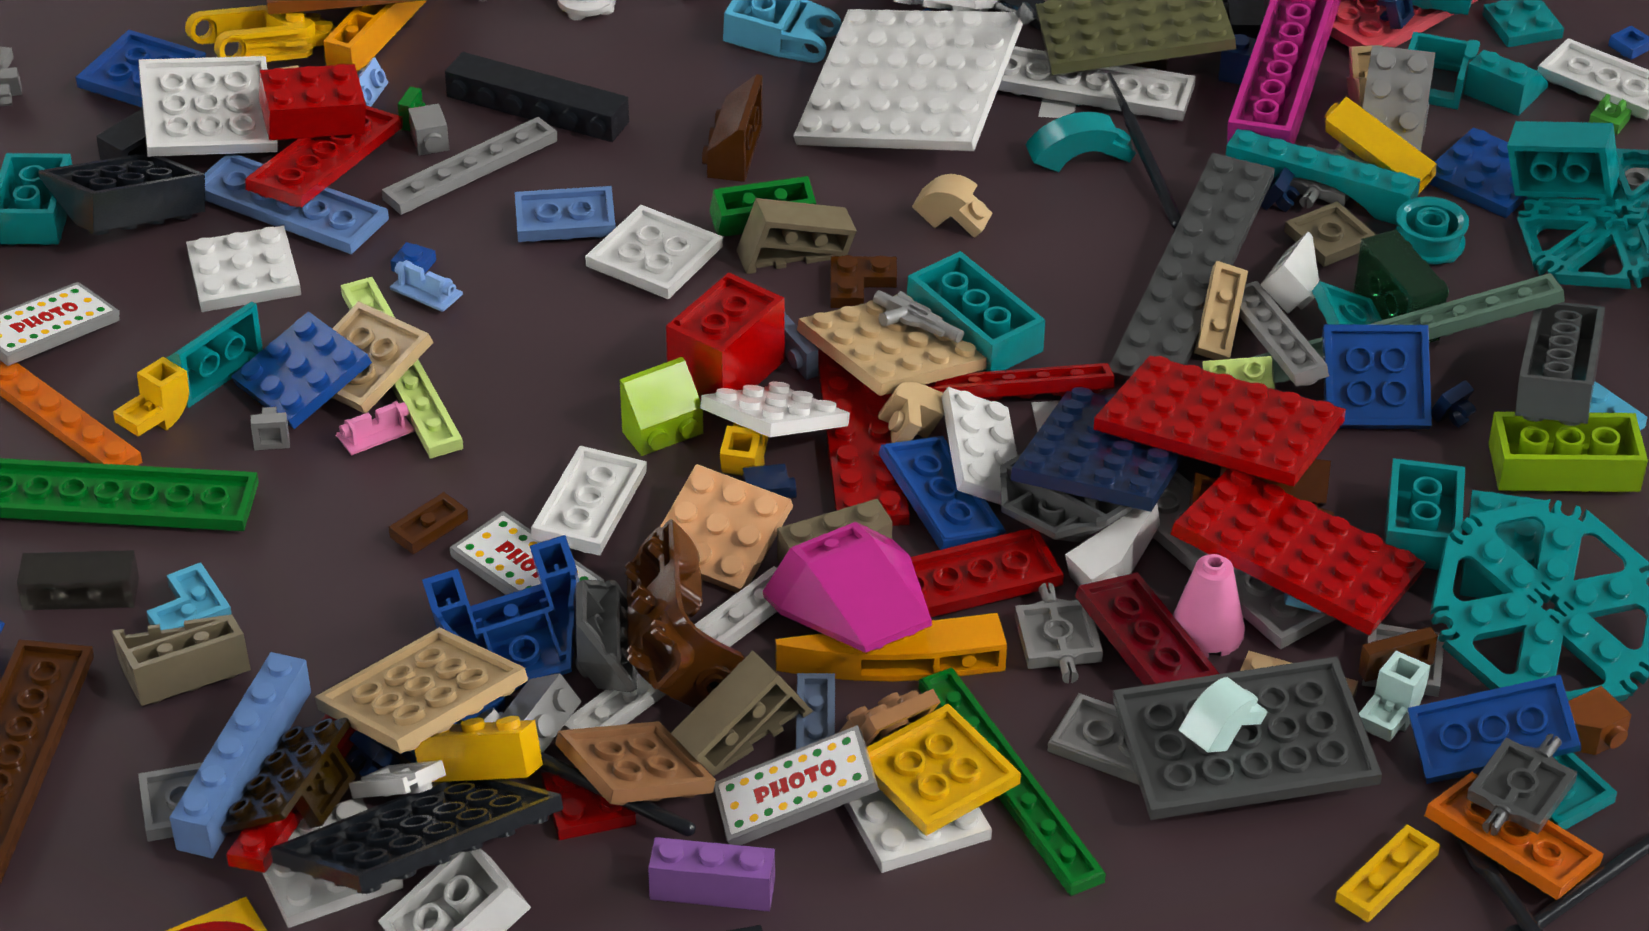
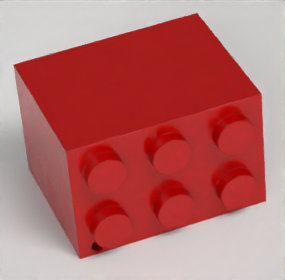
(729, 335)

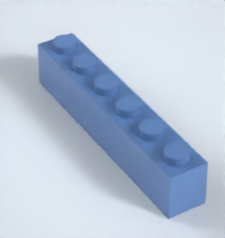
(240, 753)

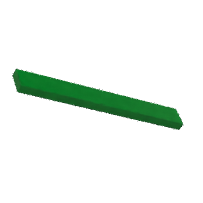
(1028, 801)

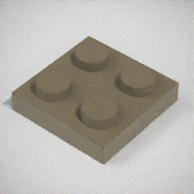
(1334, 232)

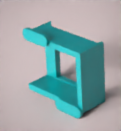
(1451, 56)

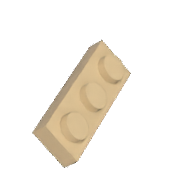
(1221, 311)

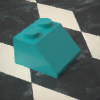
(1503, 82)

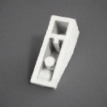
(1294, 275)
(1113, 549)

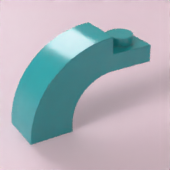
(1076, 134)

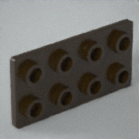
(300, 773)

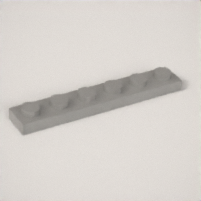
(469, 165)
(1281, 337)

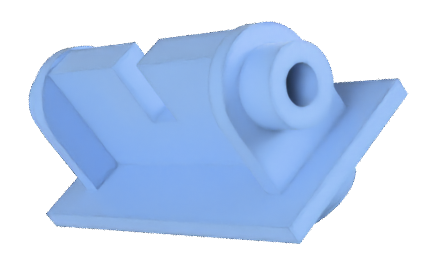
(372, 81)
(427, 289)

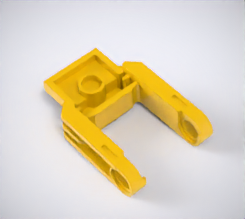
(259, 34)

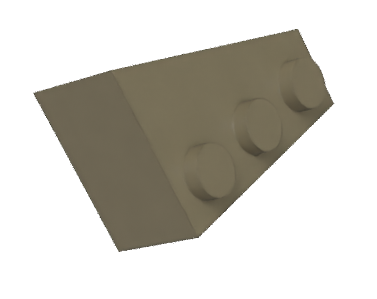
(793, 232)

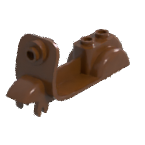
(662, 640)

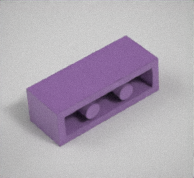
(712, 874)

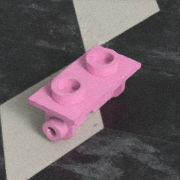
(365, 433)

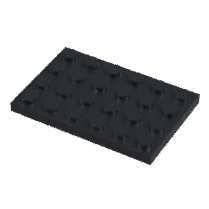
(415, 832)

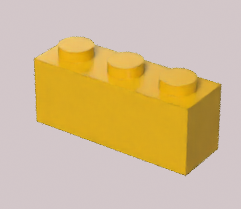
(485, 749)

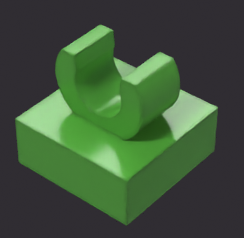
(1611, 113)

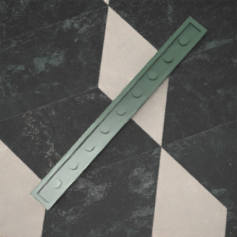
(1468, 311)

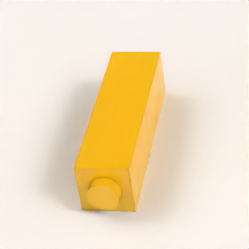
(1377, 142)

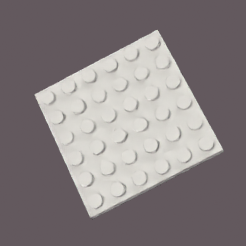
(909, 79)

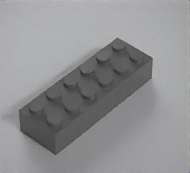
(1560, 363)

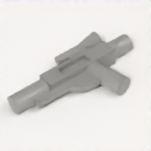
(911, 313)

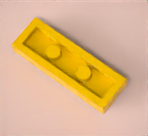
(1387, 873)

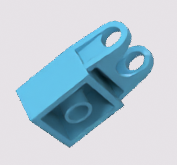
(780, 27)

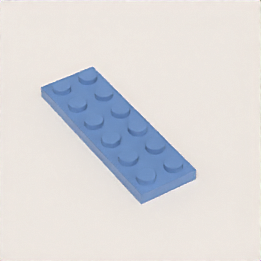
(327, 218)

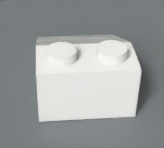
(459, 896)

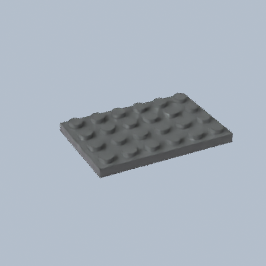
(1301, 748)

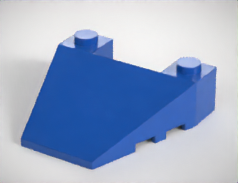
(525, 626)

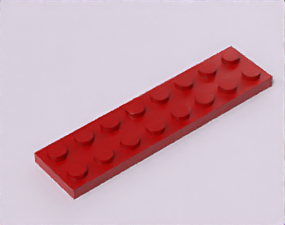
(853, 450)

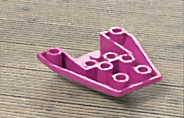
(850, 588)

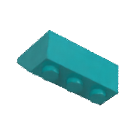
(219, 352)

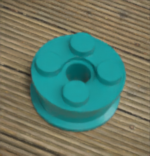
(1433, 228)

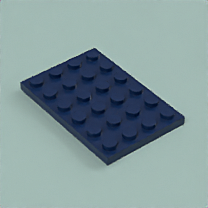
(1090, 463)

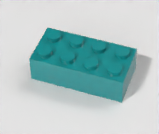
(982, 307)

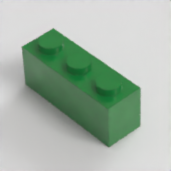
(732, 205)

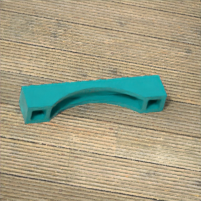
(1372, 187)

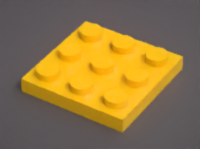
(940, 769)

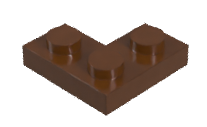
(854, 273)

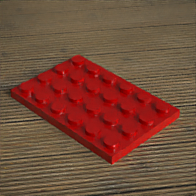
(1220, 420)
(1299, 549)

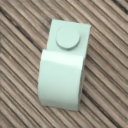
(1398, 687)
(1220, 714)

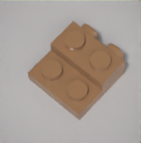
(891, 714)

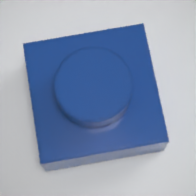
(1629, 42)
(416, 254)

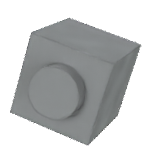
(428, 129)

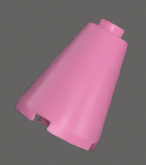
(1212, 607)

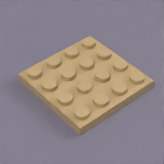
(887, 354)
(421, 689)

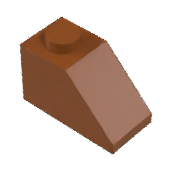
(1599, 721)

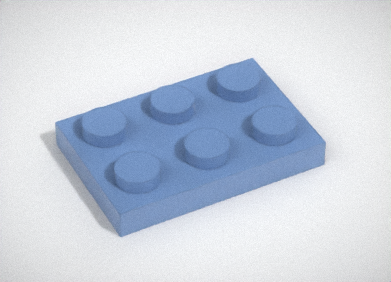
(564, 213)

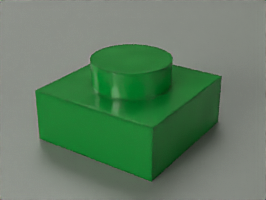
(410, 99)

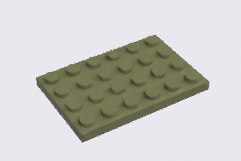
(1124, 32)

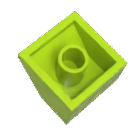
(660, 407)

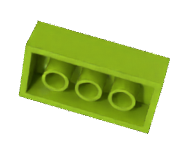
(1561, 457)

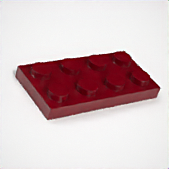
(1143, 630)

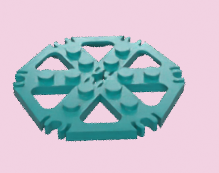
(1597, 227)
(1529, 587)

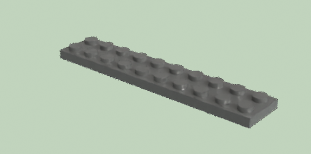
(1207, 233)

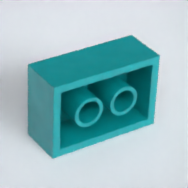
(1563, 159)
(26, 205)
(1423, 507)
(1520, 535)

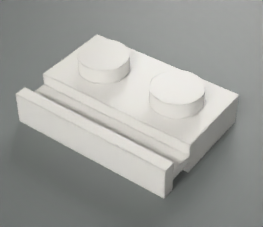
(398, 779)

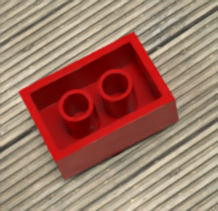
(312, 101)

